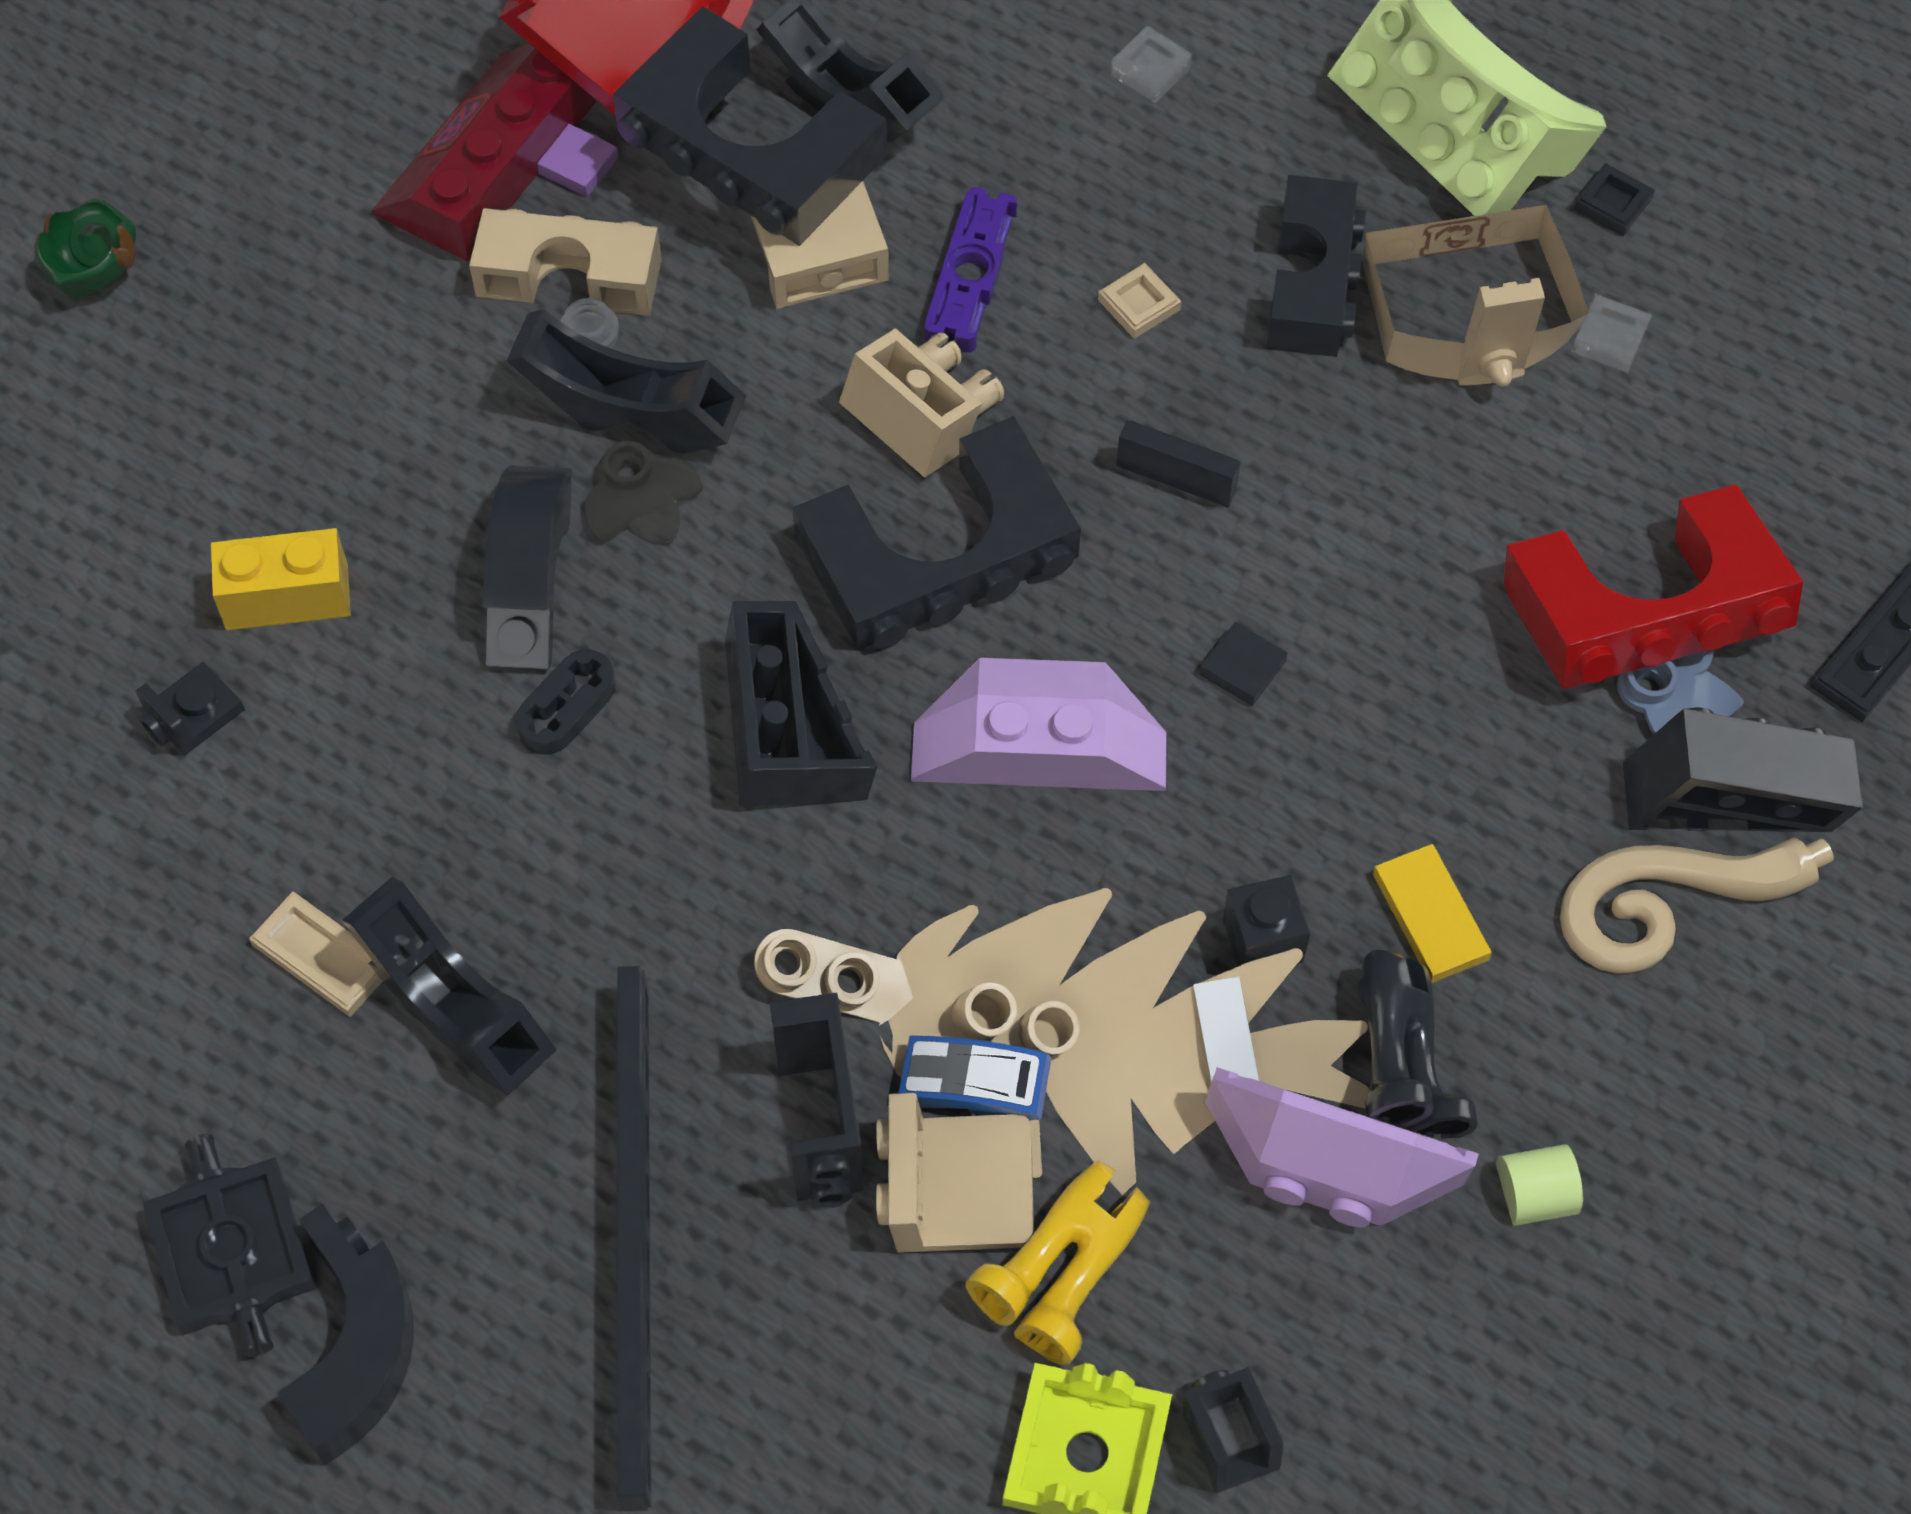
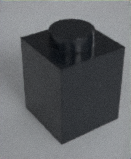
(1265, 920)

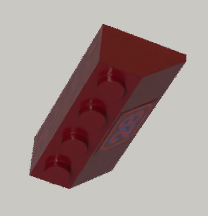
(485, 150)

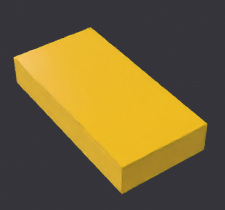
(1432, 913)

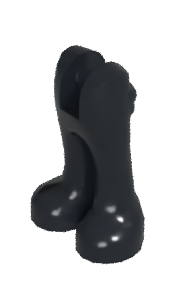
(1402, 1050)

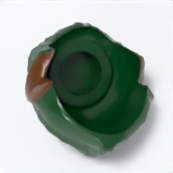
(85, 248)

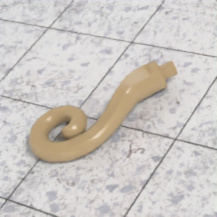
(1752, 877)

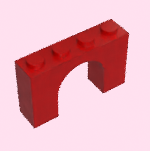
(1599, 633)

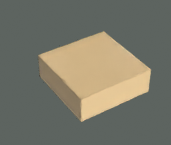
(1139, 300)

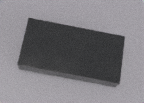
(1178, 463)

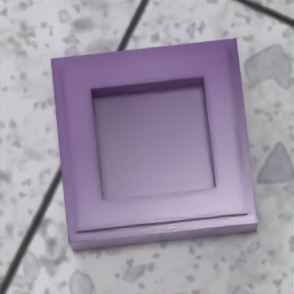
(577, 160)

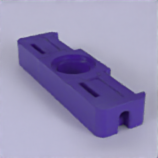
(979, 239)

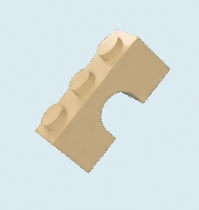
(521, 248)

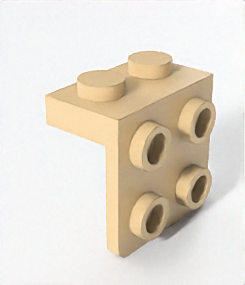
(955, 1179)

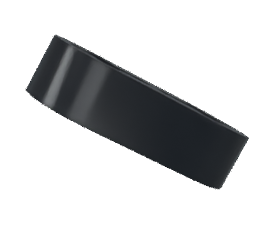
(575, 710)

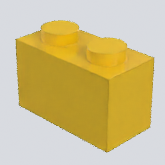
(280, 579)

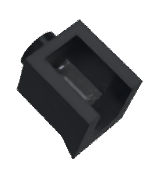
(1232, 1428)

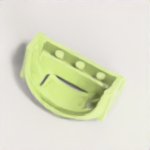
(1437, 82)

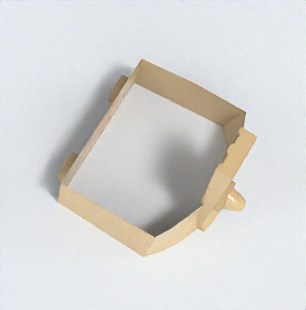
(1504, 318)

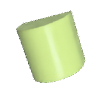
(1541, 1184)

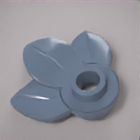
(1681, 685)

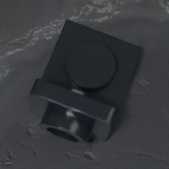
(188, 709)

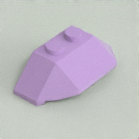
(1040, 728)
(1331, 1155)

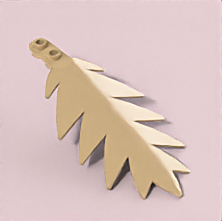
(1095, 1025)

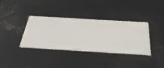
(1225, 1027)

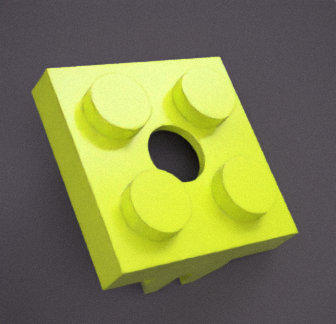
(1079, 1402)

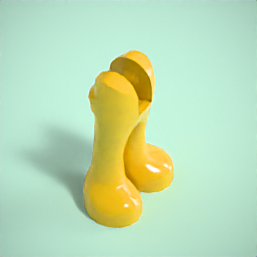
(1100, 1240)

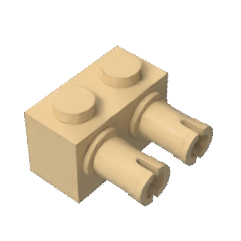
(912, 399)

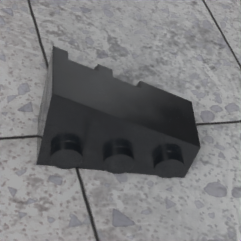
(786, 717)
(1742, 770)

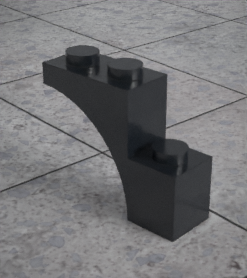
(599, 387)

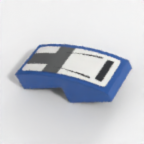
(976, 1076)

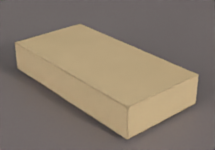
(317, 953)

